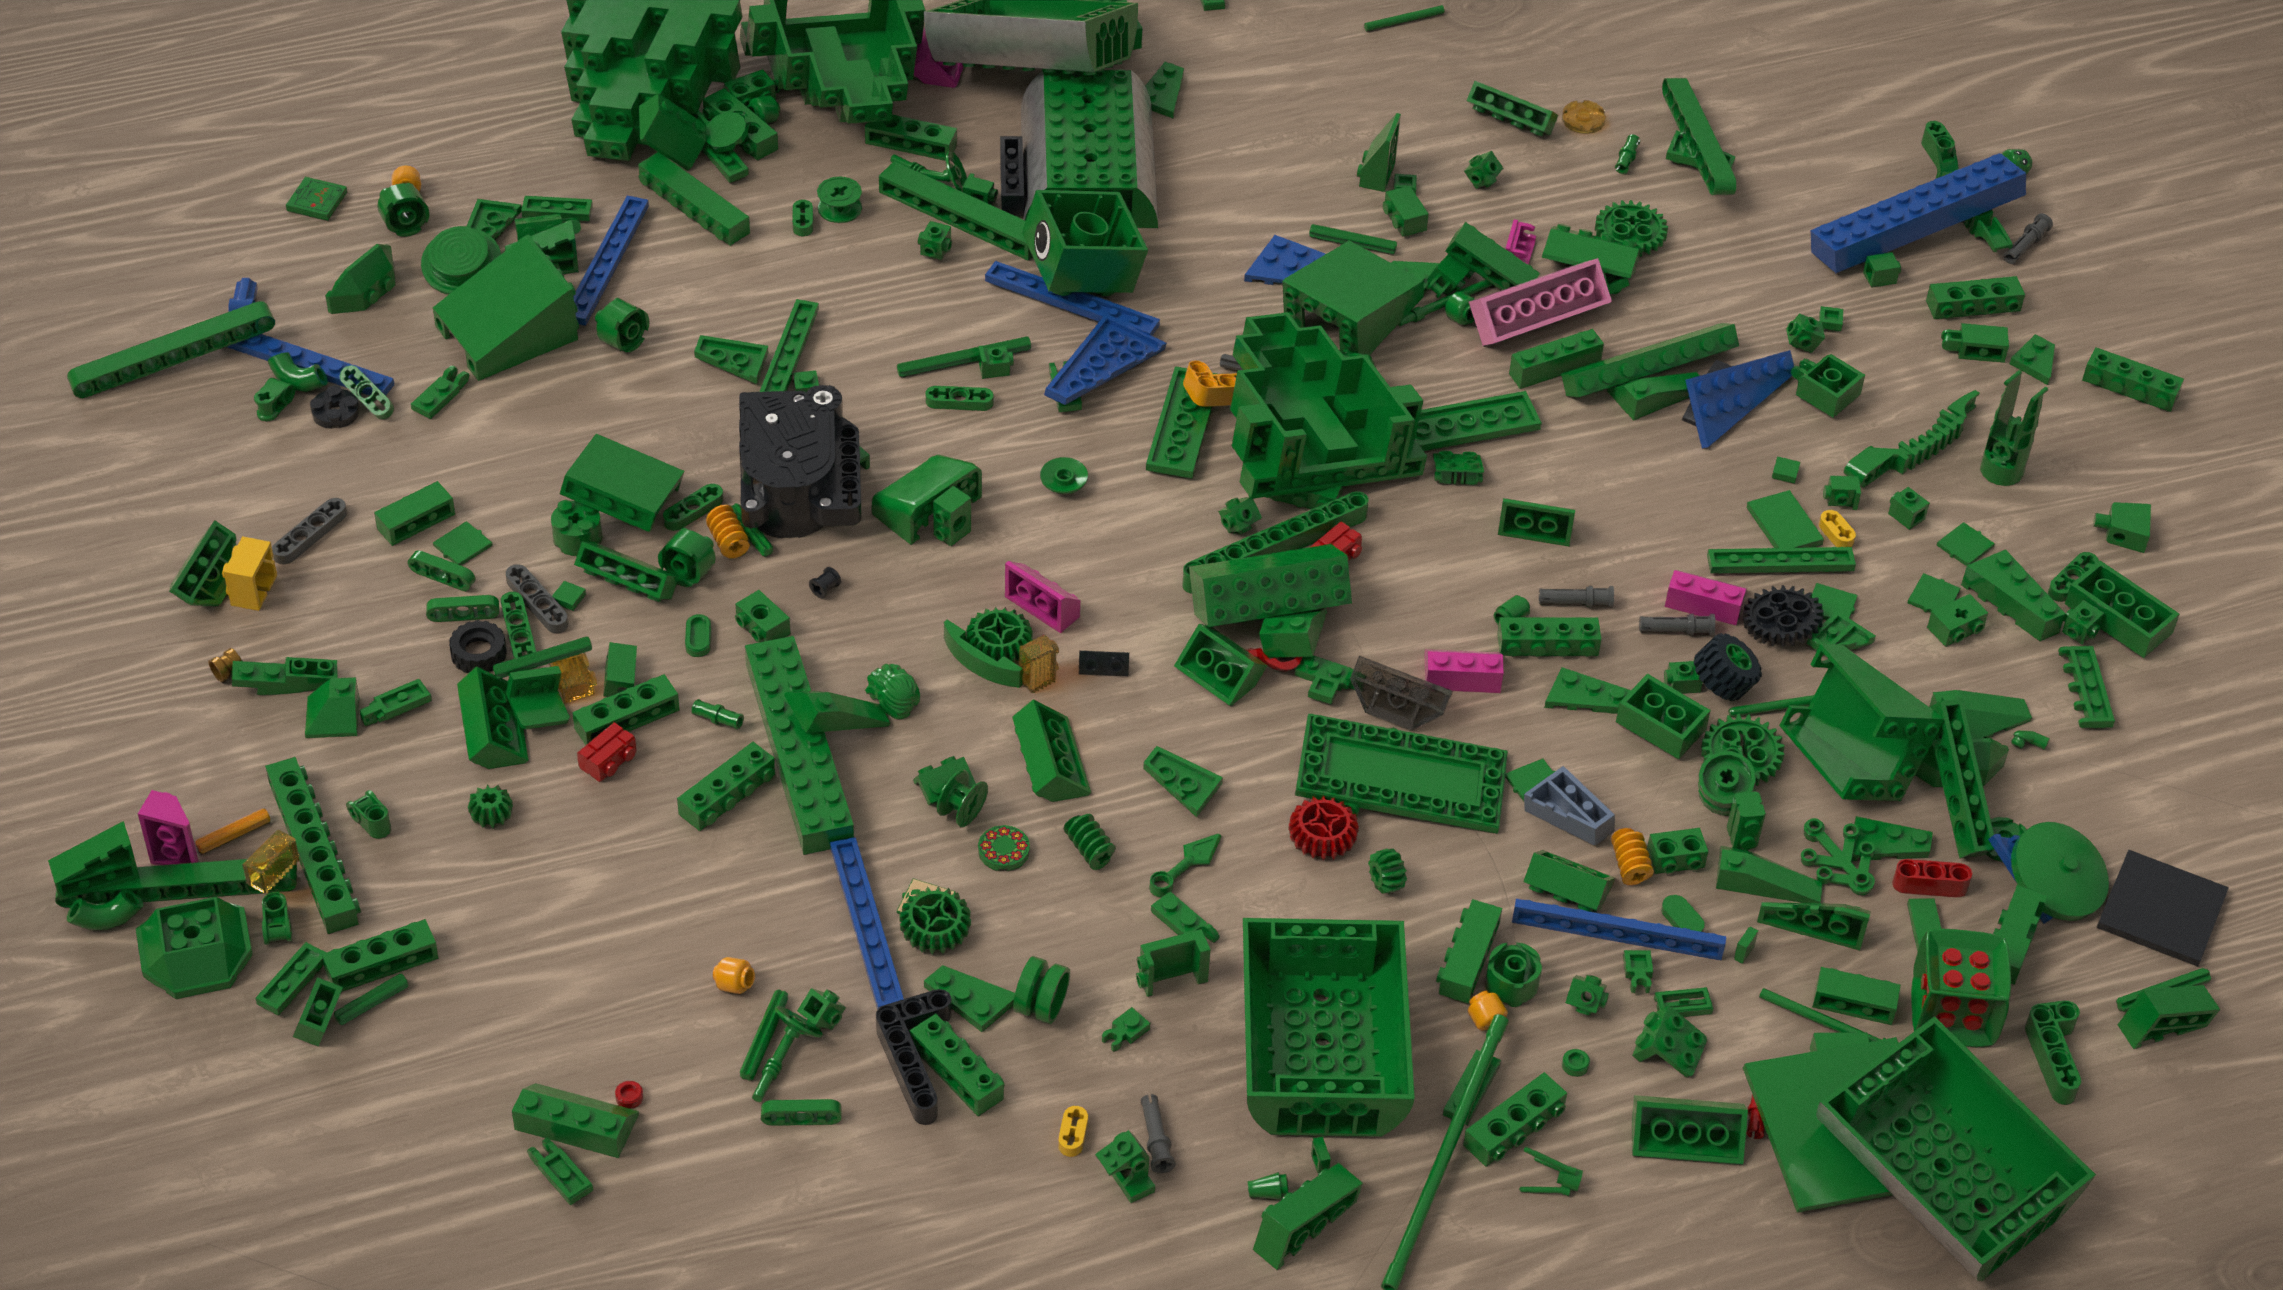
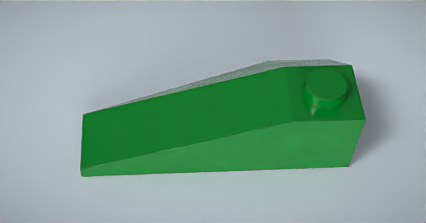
(1987, 712)

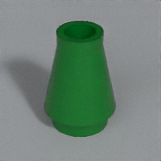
(1271, 1186)

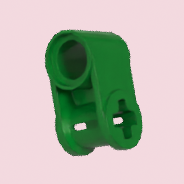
(273, 398)
(370, 815)
(276, 923)

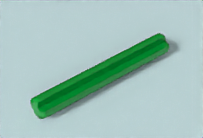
(1362, 240)
(543, 657)
(2192, 978)
(763, 1036)

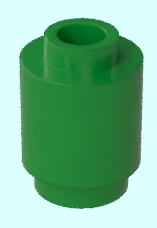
(1514, 607)

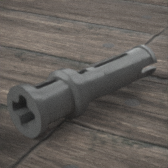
(2032, 233)
(1588, 596)
(1689, 624)
(1158, 1142)

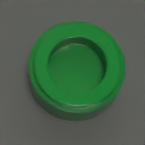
(1575, 1062)

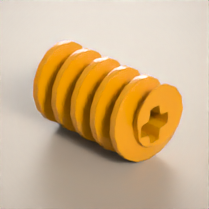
(727, 531)
(1632, 856)

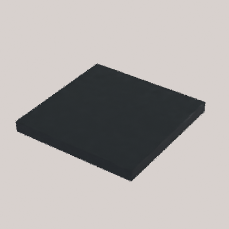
(2163, 907)

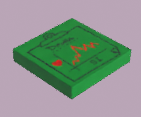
(316, 198)

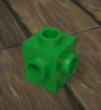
(1483, 169)
(935, 240)
(1805, 333)
(1239, 514)
(2082, 622)
(1578, 998)
(822, 1009)

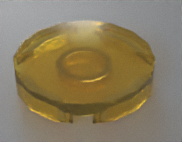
(1583, 117)

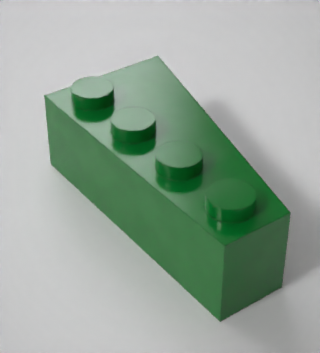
(1305, 1213)

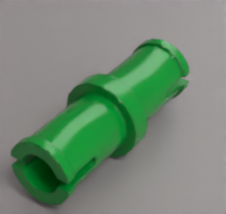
(1627, 154)
(717, 714)

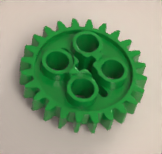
(1634, 224)
(1765, 746)

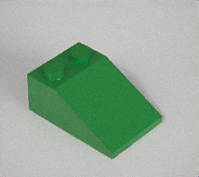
(1380, 158)
(1292, 633)

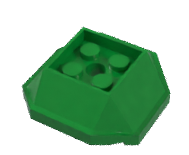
(194, 946)

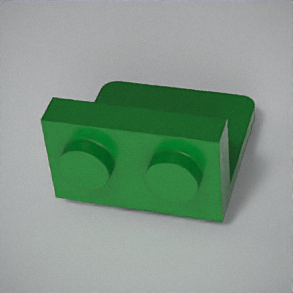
(536, 697)
(1672, 1039)

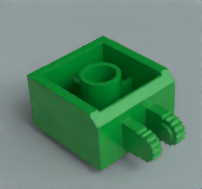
(1828, 384)

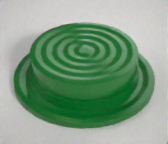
(456, 257)

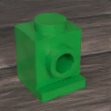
(980, 189)
(994, 361)
(1843, 491)
(1683, 677)

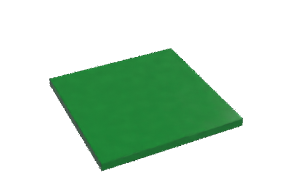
(1812, 1160)

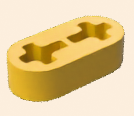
(1840, 528)
(1068, 1130)

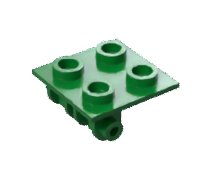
(1468, 462)

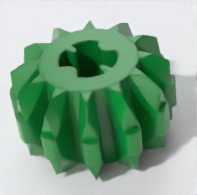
(490, 806)
(1387, 870)

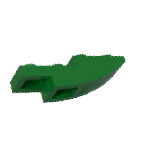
(292, 677)

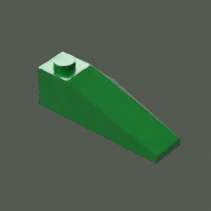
(1650, 394)
(834, 712)
(1756, 875)
(1827, 922)

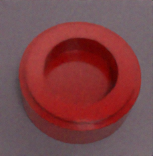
(629, 1094)

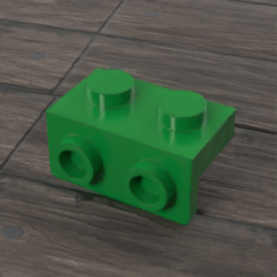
(933, 780)

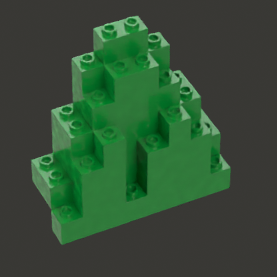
(642, 48)
(840, 59)
(1316, 416)

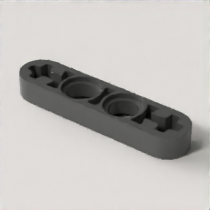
(305, 527)
(541, 596)

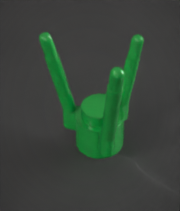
(1568, 1176)

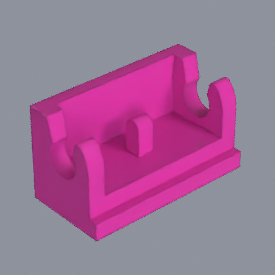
(1521, 243)

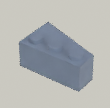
(1570, 806)

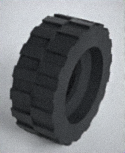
(474, 632)

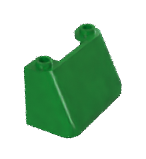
(909, 500)

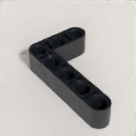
(903, 1017)

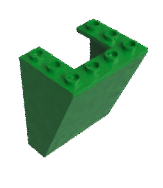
(1355, 293)
(510, 310)
(1862, 728)

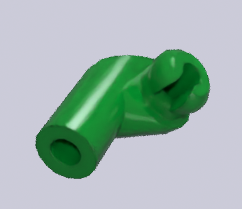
(2031, 737)

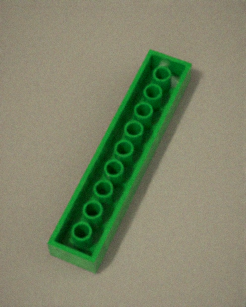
(800, 757)

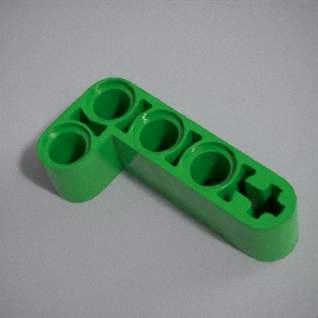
(2046, 1032)

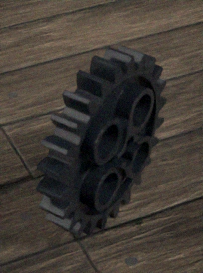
(1783, 616)

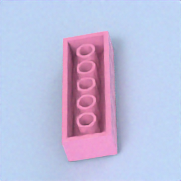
(1540, 302)

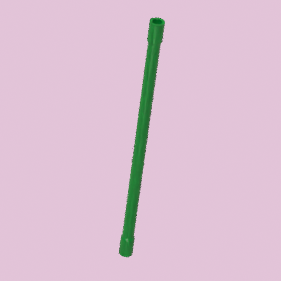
(1397, 1268)

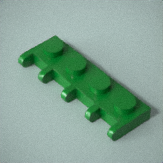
(2089, 685)

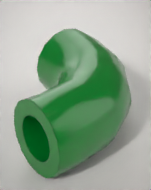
(302, 378)
(105, 915)

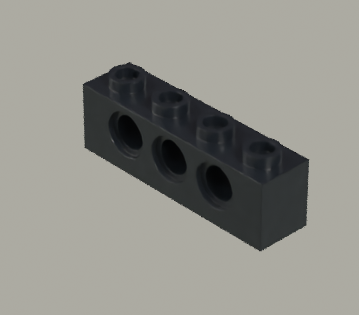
(1012, 175)

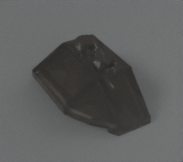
(1397, 695)

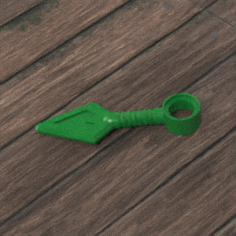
(1195, 853)

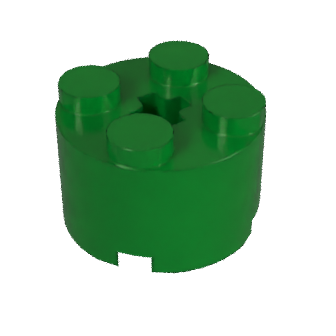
(403, 209)
(622, 325)
(575, 524)
(688, 556)
(1513, 973)

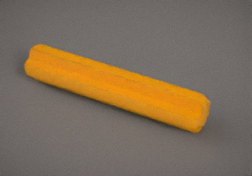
(232, 831)

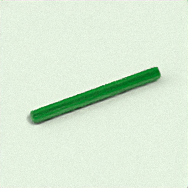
(958, 357)

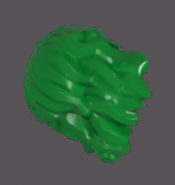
(894, 690)

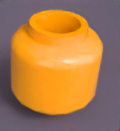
(406, 174)
(733, 975)
(1484, 1007)

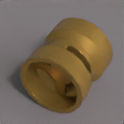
(222, 666)

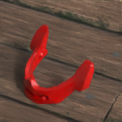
(1274, 663)

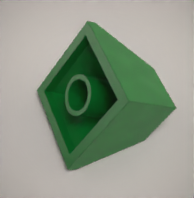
(333, 709)

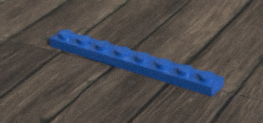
(608, 256)
(1077, 302)
(267, 347)
(866, 922)
(1619, 929)

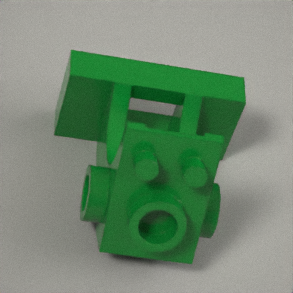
(1128, 1153)

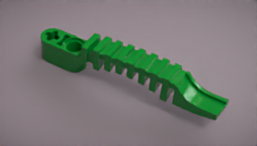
(1942, 151)
(1876, 461)

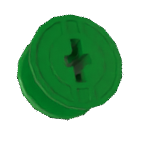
(839, 199)
(962, 798)

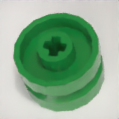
(1722, 769)
(1041, 990)

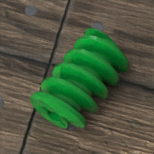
(1090, 840)

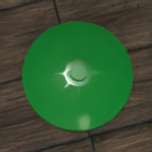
(2063, 867)

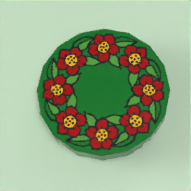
(1003, 848)

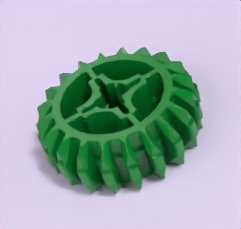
(999, 633)
(939, 931)

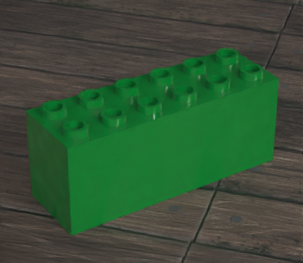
(1270, 585)

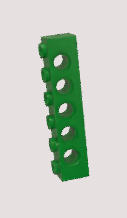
(1962, 781)

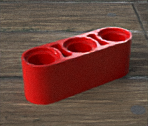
(1932, 878)

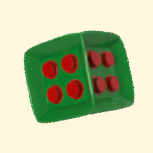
(1963, 983)

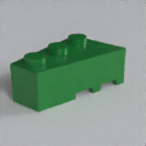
(559, 245)
(95, 863)
(2020, 925)
(2167, 1011)

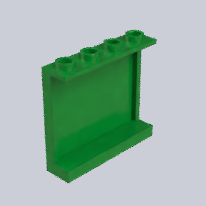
(621, 482)

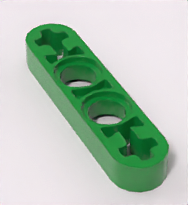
(519, 630)

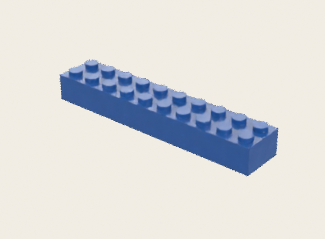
(1918, 212)

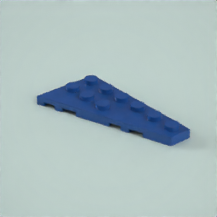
(1280, 260)
(1101, 357)
(1731, 393)

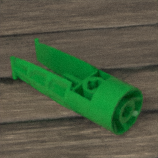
(2009, 438)

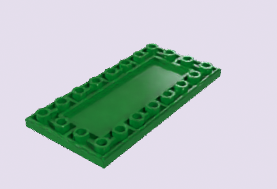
(1402, 773)

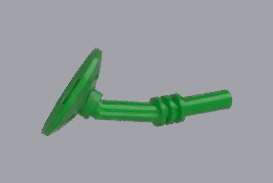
(954, 174)
(795, 1027)

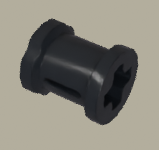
(829, 579)

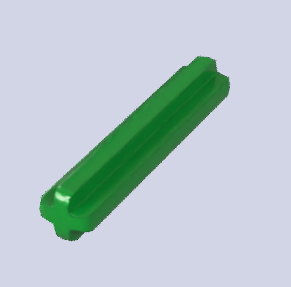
(754, 535)
(371, 999)

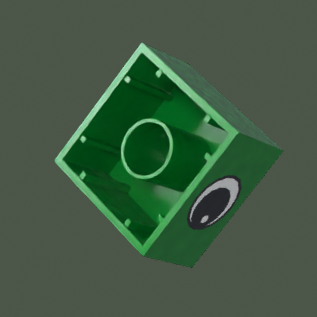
(1084, 242)

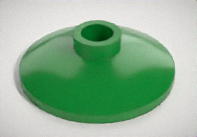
(1064, 475)

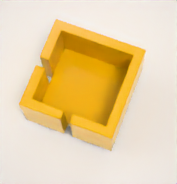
(250, 570)

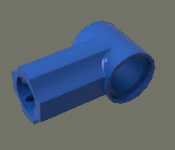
(244, 294)

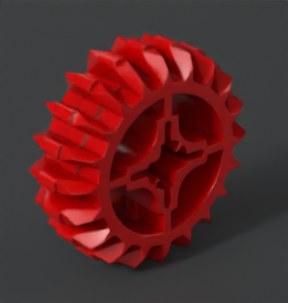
(1323, 828)

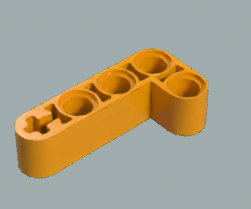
(1208, 388)

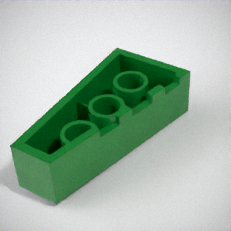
(2015, 594)

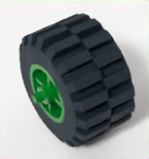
(1727, 667)

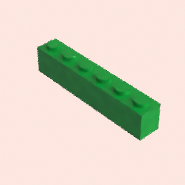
(694, 198)

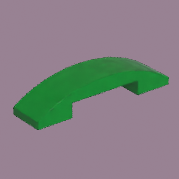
(1000, 672)

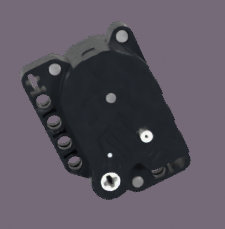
(798, 462)

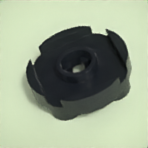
(334, 397)

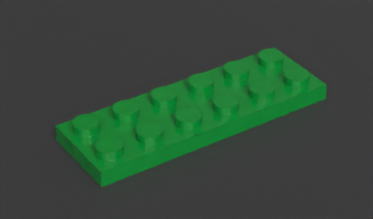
(1476, 421)
(1179, 431)

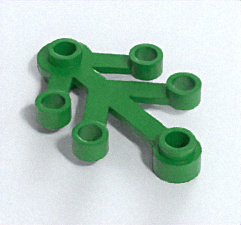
(1839, 858)

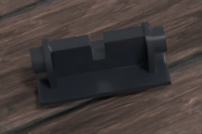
(1104, 663)

